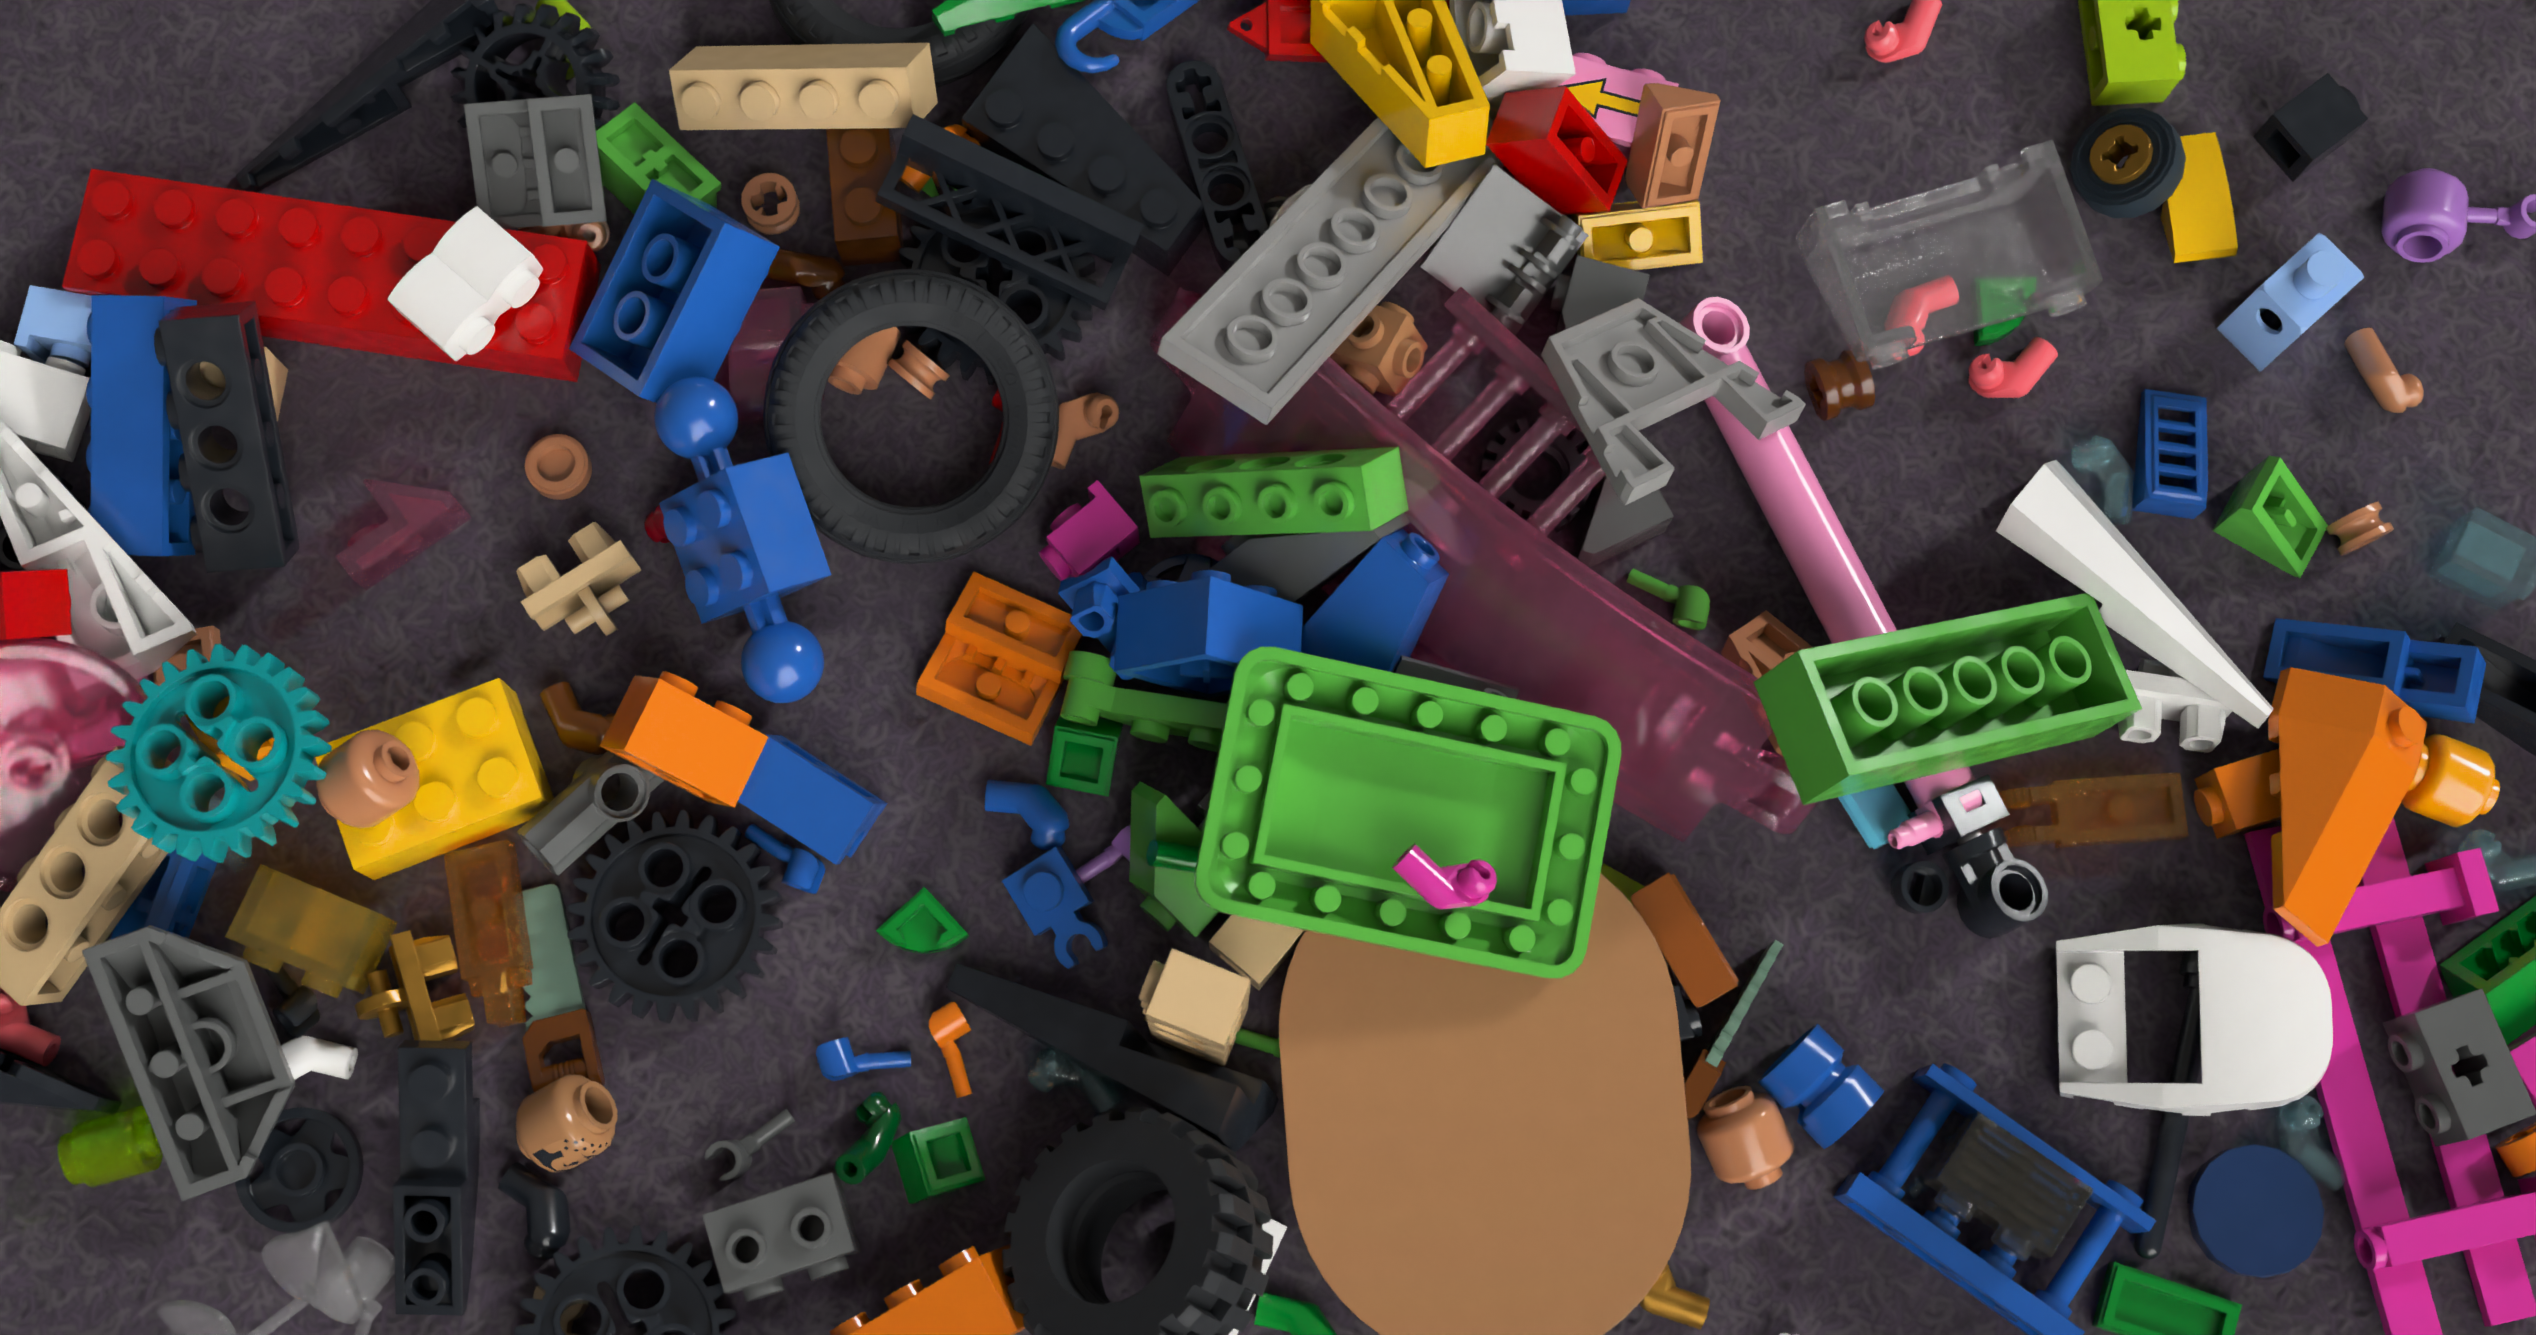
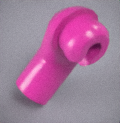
(1448, 885)

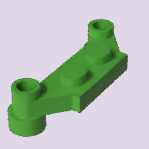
(1149, 714)

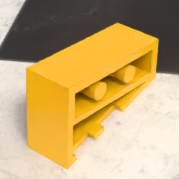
(1409, 72)

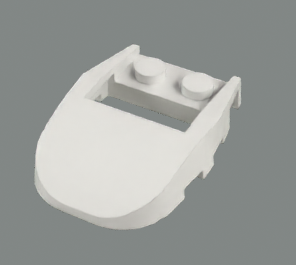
(2260, 1019)

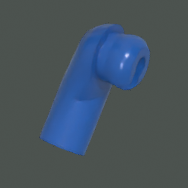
(1036, 807)

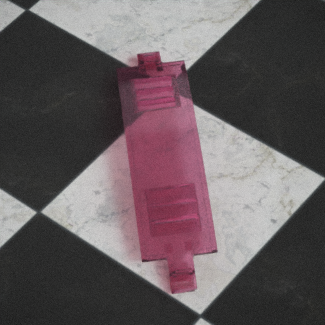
(1535, 613)

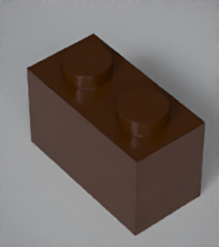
(857, 168)

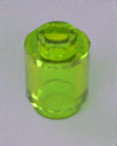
(110, 1148)

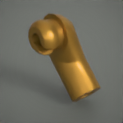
(1675, 1303)

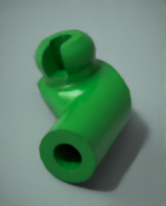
(1291, 1316)

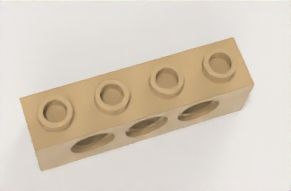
(45, 963)
(1194, 1006)

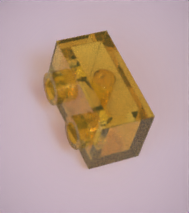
(310, 930)

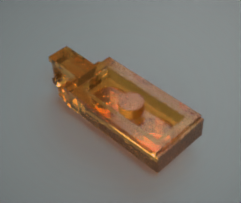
(491, 928)

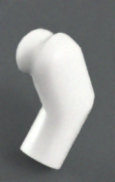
(320, 1056)

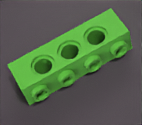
(1275, 493)

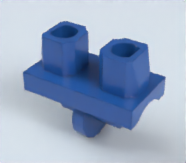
(1095, 601)

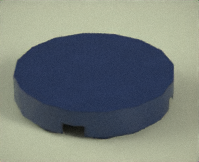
(2255, 1211)

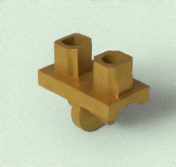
(413, 965)

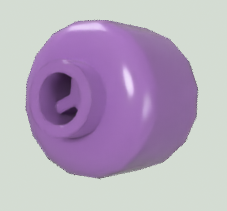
(2425, 215)

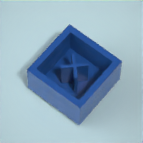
(1199, 630)

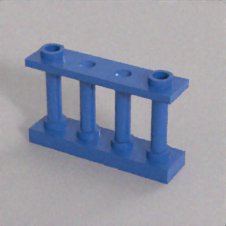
(1935, 1233)

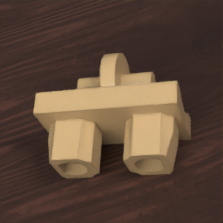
(586, 591)

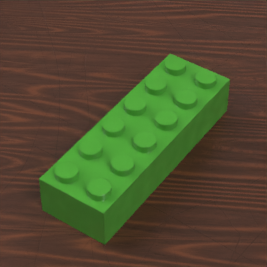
(1945, 696)

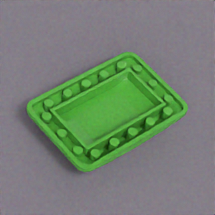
(1350, 765)

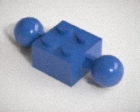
(742, 538)

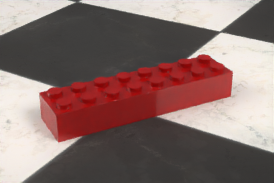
(312, 269)

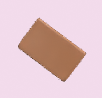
(1670, 144)

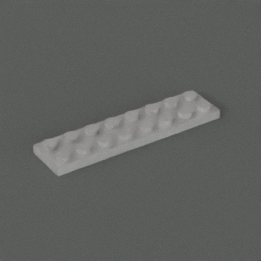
(1319, 270)

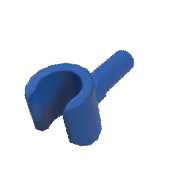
(803, 868)
(838, 1060)

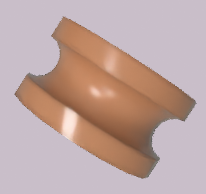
(754, 196)
(918, 369)
(2359, 528)

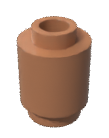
(865, 362)

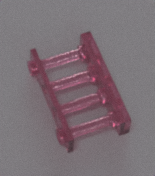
(1515, 374)

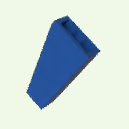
(1379, 605)

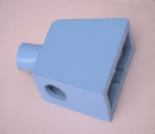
(2297, 294)

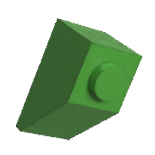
(1168, 892)

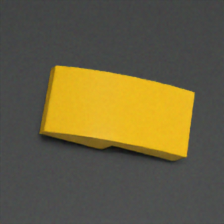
(2200, 211)

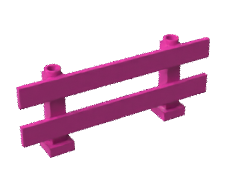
(2480, 1216)

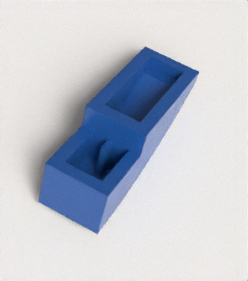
(2428, 676)

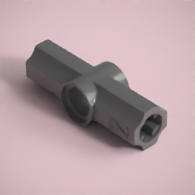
(580, 816)

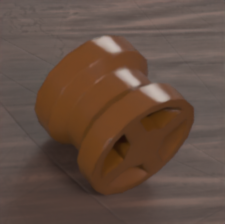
(1839, 385)

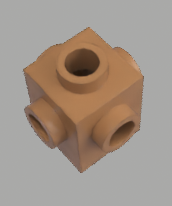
(1383, 350)

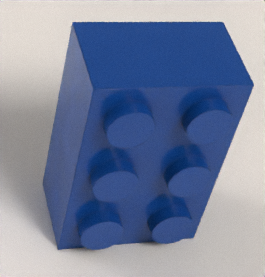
(673, 293)

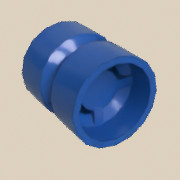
(1820, 1086)

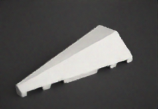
(2076, 540)
(112, 600)

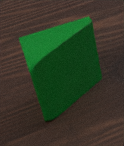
(1084, 756)
(937, 1160)

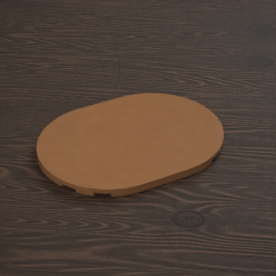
(1486, 1134)

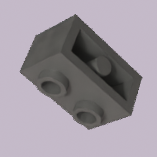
(781, 1236)

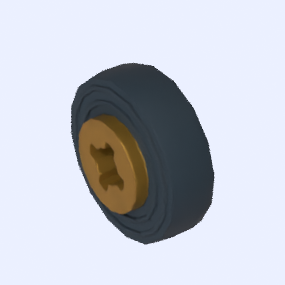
(2148, 175)

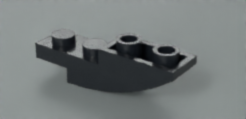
(437, 1177)

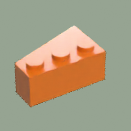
(964, 1302)

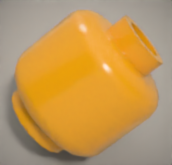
(2452, 782)

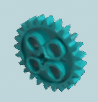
(175, 799)

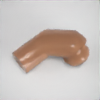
(2379, 373)

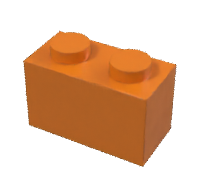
(685, 739)

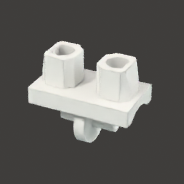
(2171, 697)

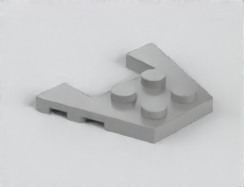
(1639, 369)

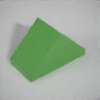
(2273, 517)

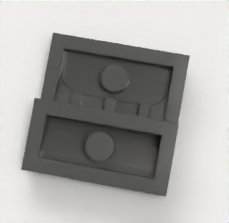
(536, 161)

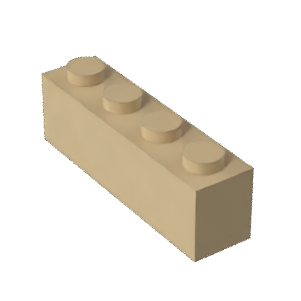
(803, 86)

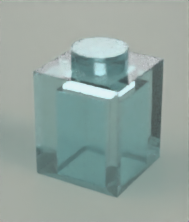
(2487, 559)

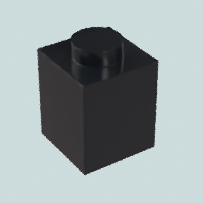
(2311, 126)

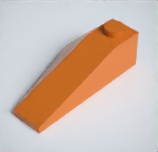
(2341, 777)

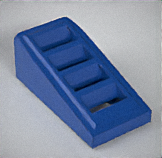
(2147, 492)

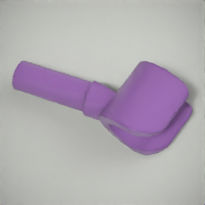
(2513, 219)
(1119, 847)

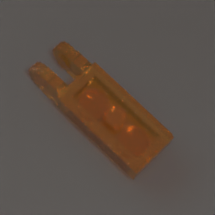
(2102, 811)

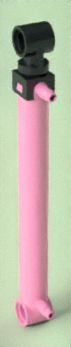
(1949, 803)

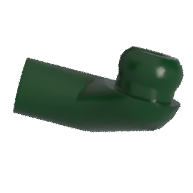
(872, 1147)

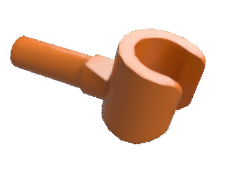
(947, 1026)

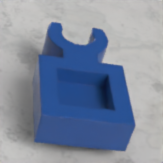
(1051, 897)

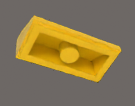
(1643, 237)

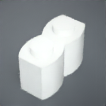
(467, 284)

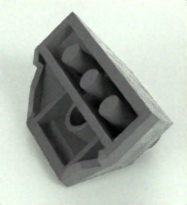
(195, 1051)

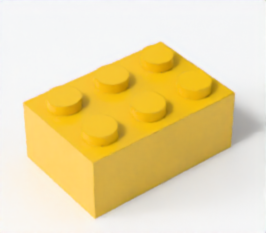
(473, 779)

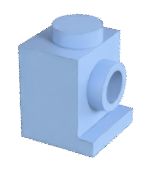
(55, 326)

